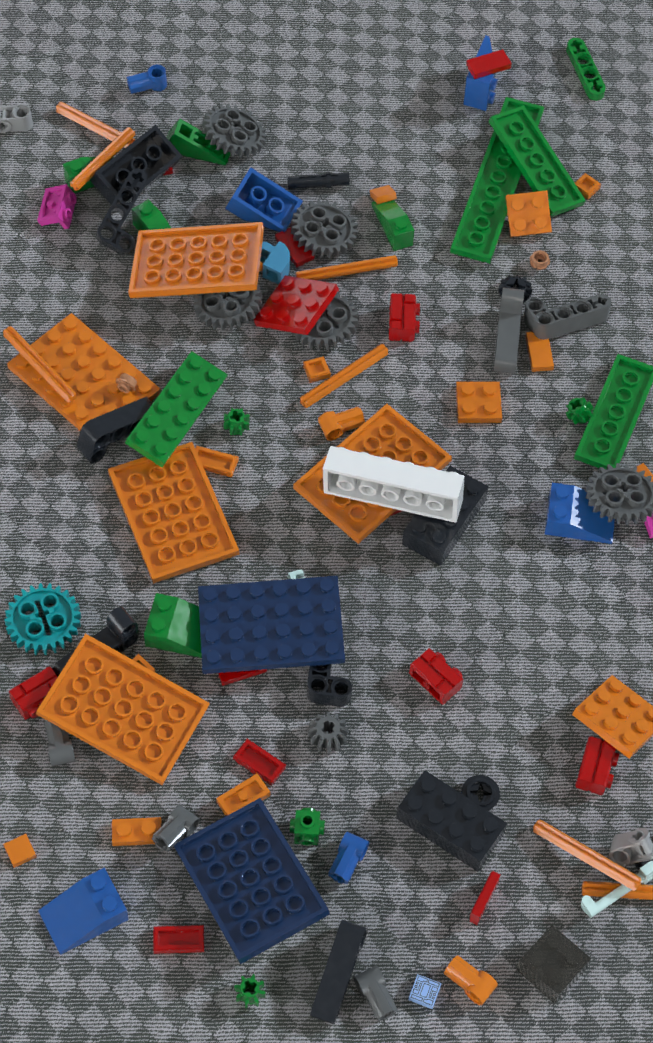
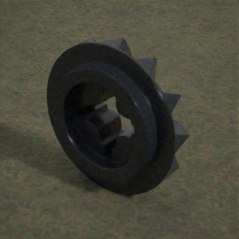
(522, 284)
(489, 788)

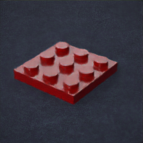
(296, 305)

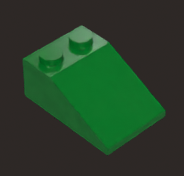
(174, 626)

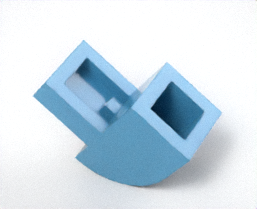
(276, 261)

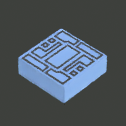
(425, 991)

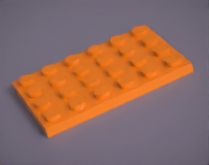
(196, 260)
(87, 367)
(382, 436)
(173, 513)
(123, 709)

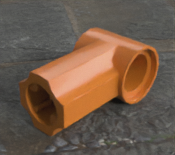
(335, 424)
(476, 984)

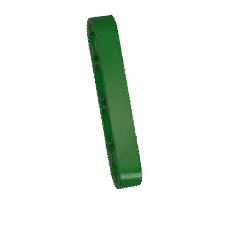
(588, 68)

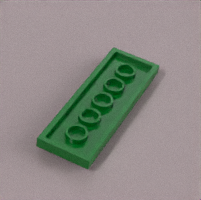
(536, 159)
(176, 409)
(615, 413)

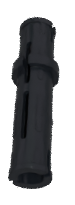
(319, 180)

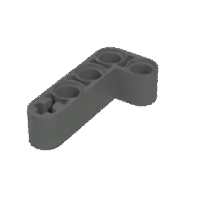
(566, 318)
(508, 330)

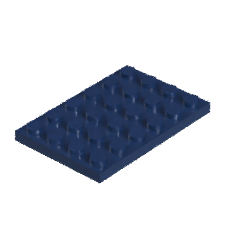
(270, 624)
(251, 880)

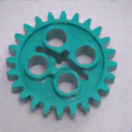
(21, 625)

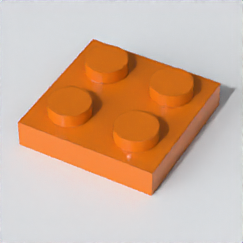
(528, 213)
(478, 402)

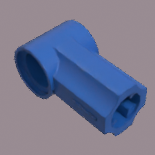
(153, 79)
(350, 852)

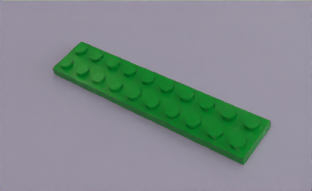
(486, 206)

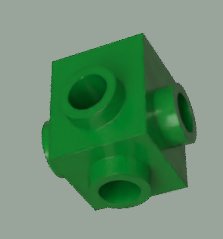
(307, 826)

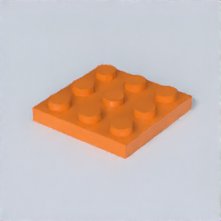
(617, 716)

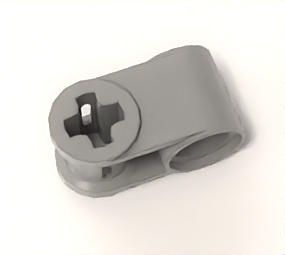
(15, 118)
(631, 846)

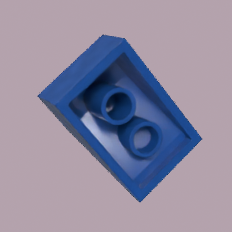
(480, 91)
(263, 201)
(573, 518)
(84, 911)

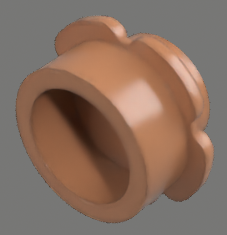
(540, 256)
(126, 383)

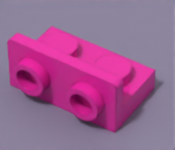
(57, 206)

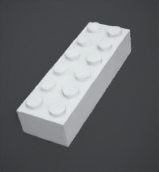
(393, 484)

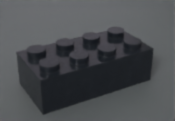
(149, 152)
(437, 537)
(451, 820)

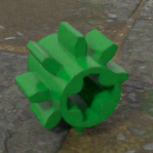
(579, 410)
(236, 421)
(245, 996)

